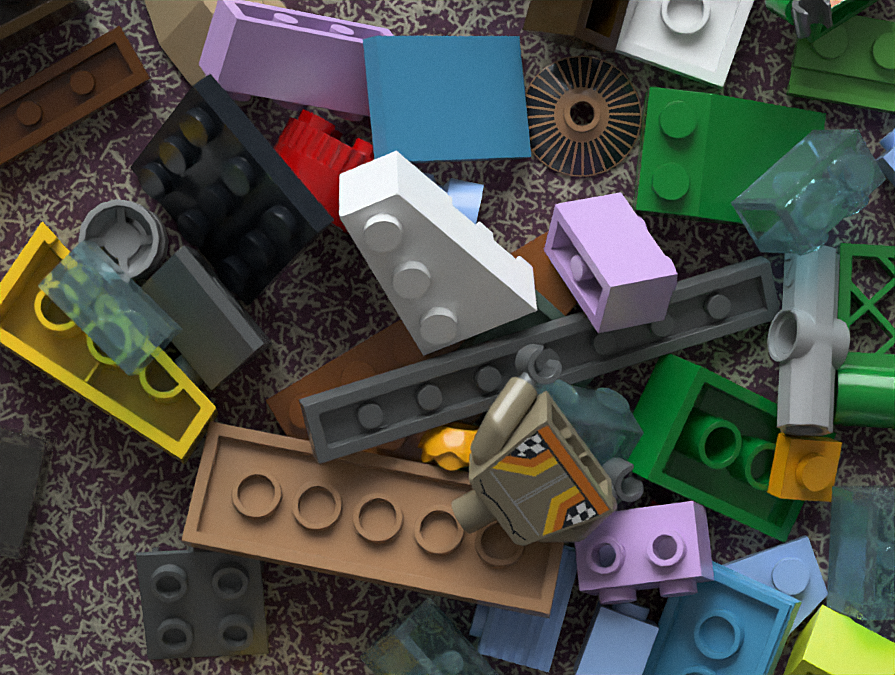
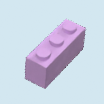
(289, 57)

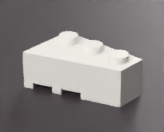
(429, 256)

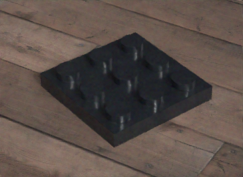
(229, 191)

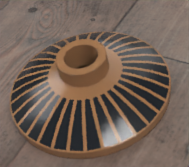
(573, 147)

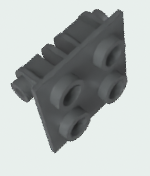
(201, 604)

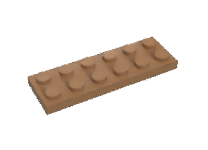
(359, 521)

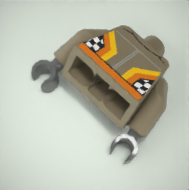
(535, 467)

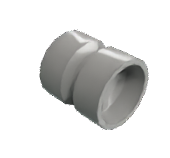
(128, 235)

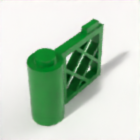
(865, 380)

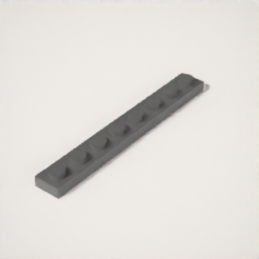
(473, 377)

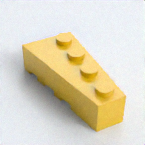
(154, 404)

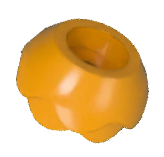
(448, 444)

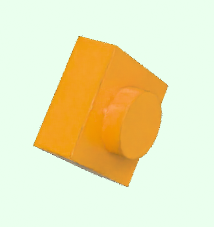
(804, 467)

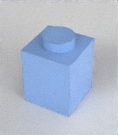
(617, 641)

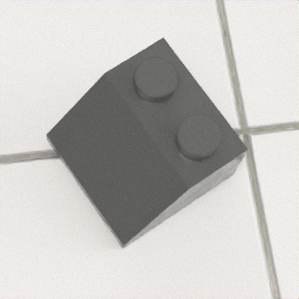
(216, 328)

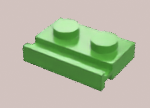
(848, 66)

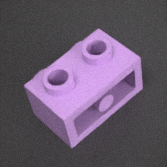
(610, 262)
(646, 550)

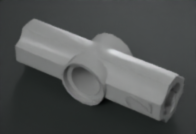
(808, 342)

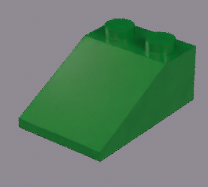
(708, 150)
(712, 444)

